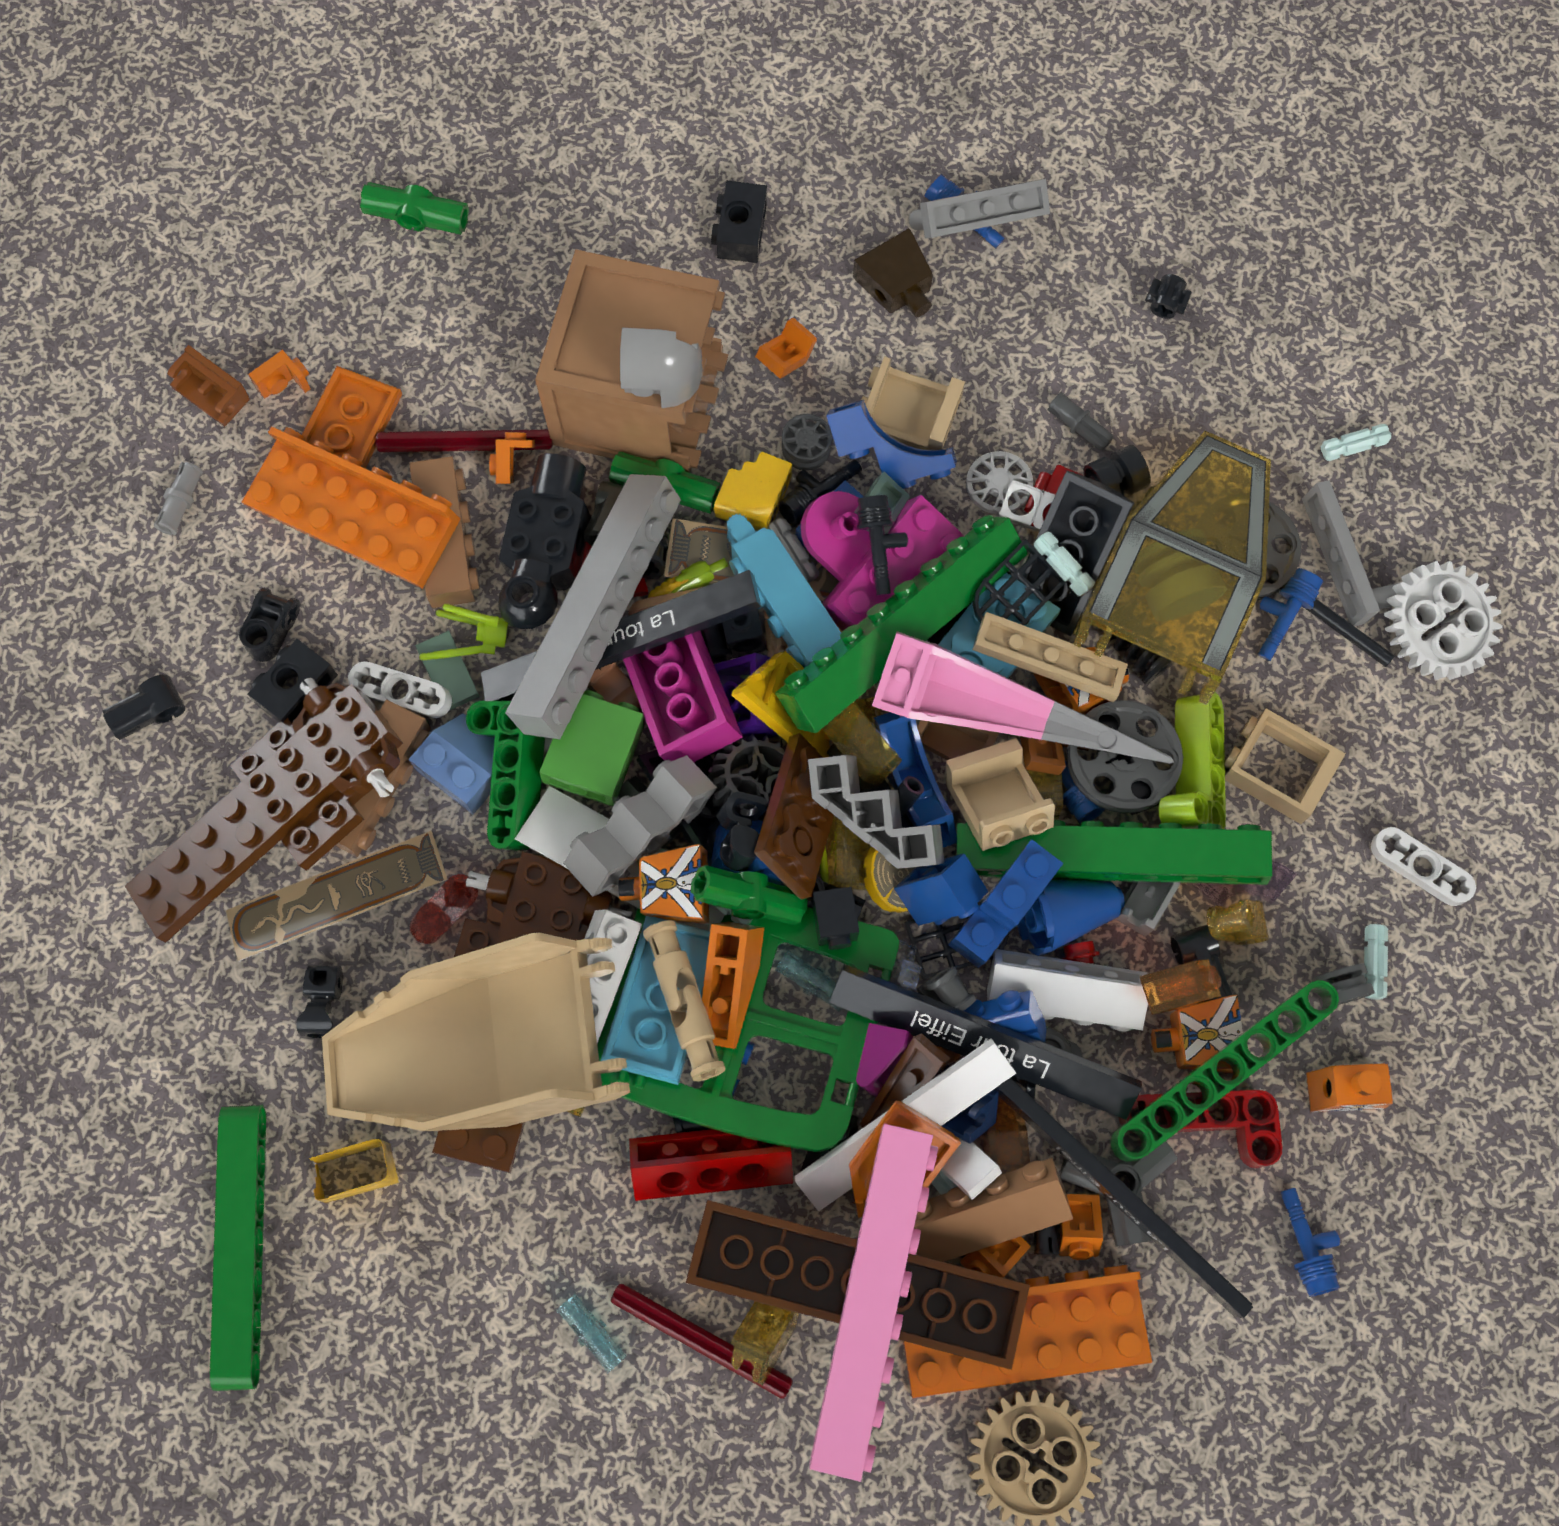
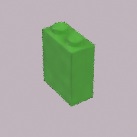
(594, 749)

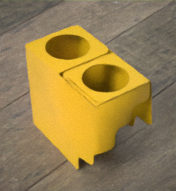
(754, 490)
(390, 1179)

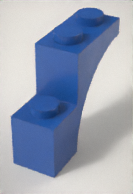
(856, 432)
(931, 806)
(1005, 904)

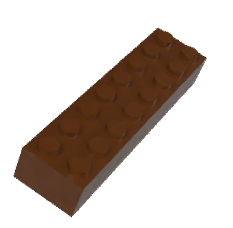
(810, 1274)

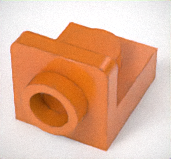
(276, 372)
(1083, 1234)
(996, 1259)

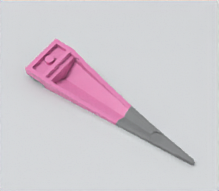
(946, 688)

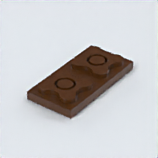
(794, 823)

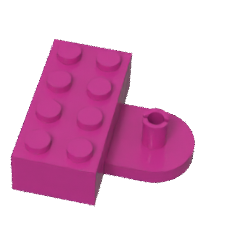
(834, 541)

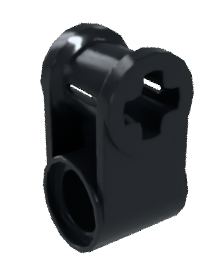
(268, 617)

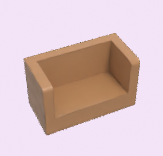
(952, 740)

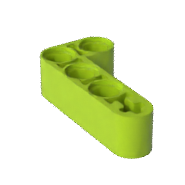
(1201, 783)

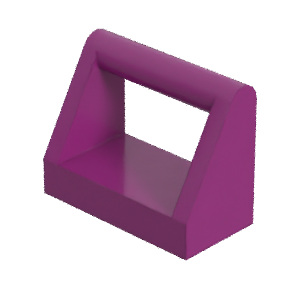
(880, 1055)

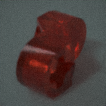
(431, 921)

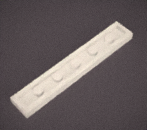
(937, 1100)

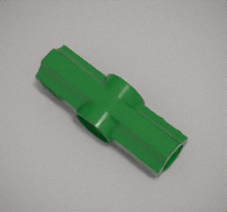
(414, 208)
(692, 489)
(747, 895)

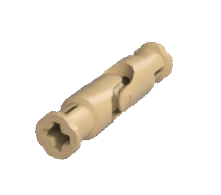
(685, 1005)

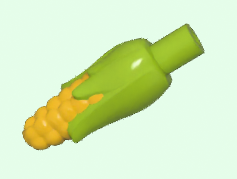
(694, 576)

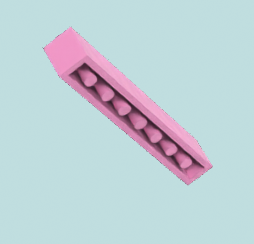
(871, 1304)

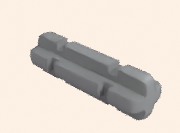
(794, 548)

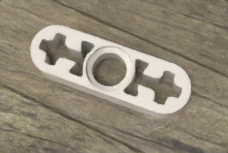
(415, 685)
(1442, 889)

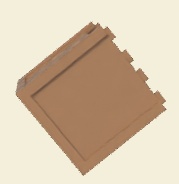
(582, 359)

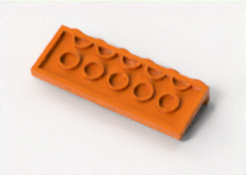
(352, 507)
(1063, 1332)

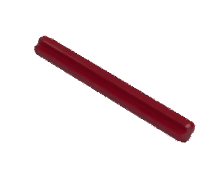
(455, 440)
(694, 1337)

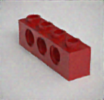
(705, 1164)

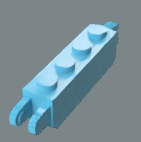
(783, 591)

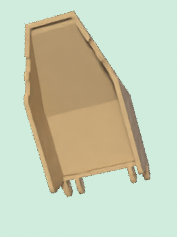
(476, 1041)

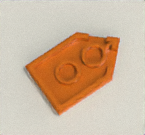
(908, 1118)

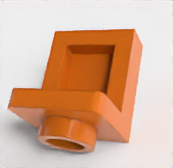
(787, 350)
(502, 462)

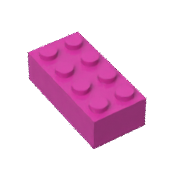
(683, 699)

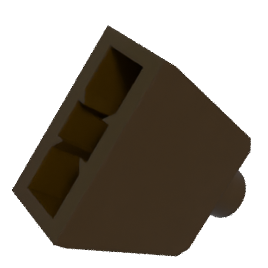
(896, 274)

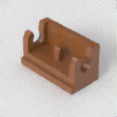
(207, 386)

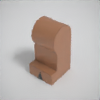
(613, 686)

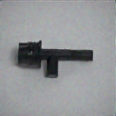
(809, 489)
(874, 516)

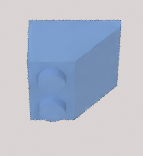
(457, 762)

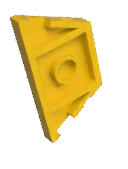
(759, 697)

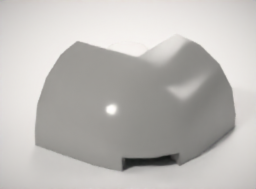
(659, 364)

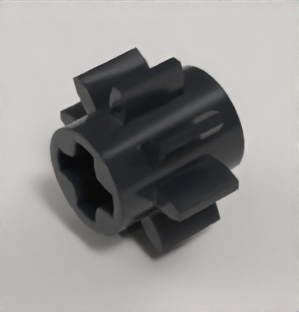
(1168, 296)

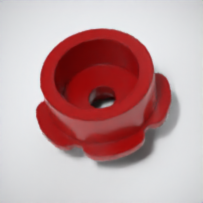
(1081, 952)

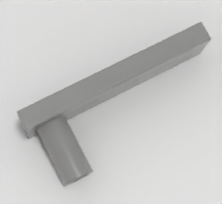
(981, 209)
(1342, 557)

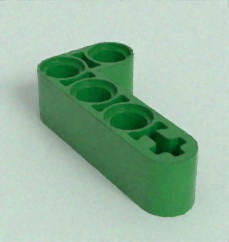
(509, 773)

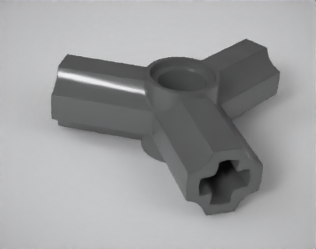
(1139, 1173)

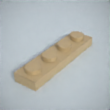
(1050, 657)

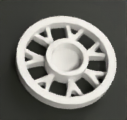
(998, 481)

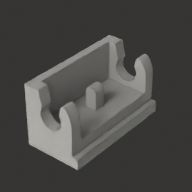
(1146, 904)

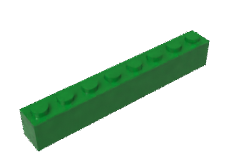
(916, 609)
(1137, 853)

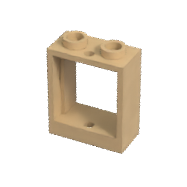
(1298, 740)

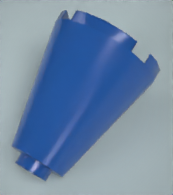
(1068, 912)

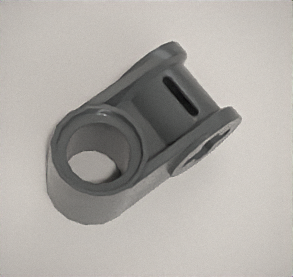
(948, 989)

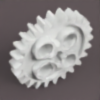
(1463, 647)

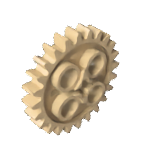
(1015, 1492)

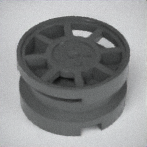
(805, 442)
(1351, 988)

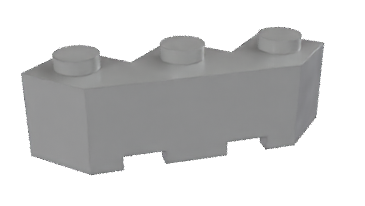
(873, 815)
(639, 825)

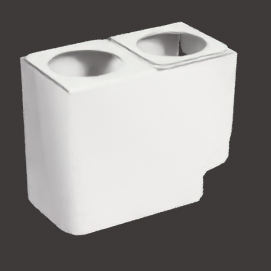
(1035, 514)

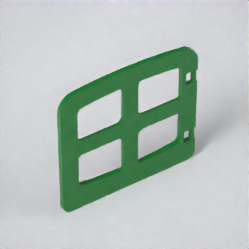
(713, 1102)

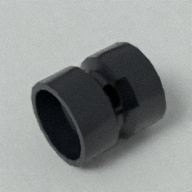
(1124, 467)

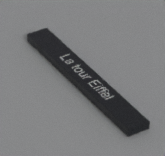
(647, 629)
(966, 1032)
(1124, 1199)

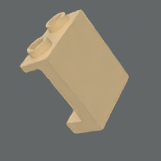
(912, 407)
(998, 795)

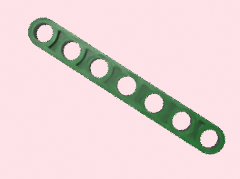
(1241, 1061)
(237, 1248)

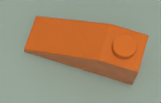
(730, 977)

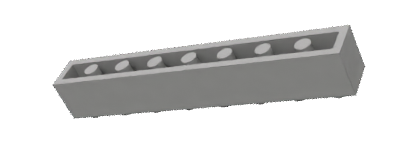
(593, 607)

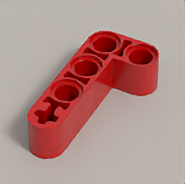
(1235, 1118)

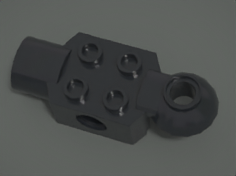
(543, 540)

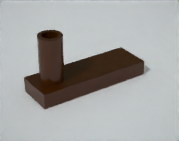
(916, 1067)

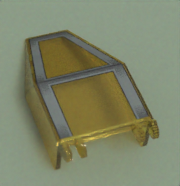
(1188, 562)

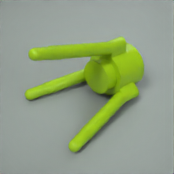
(490, 631)

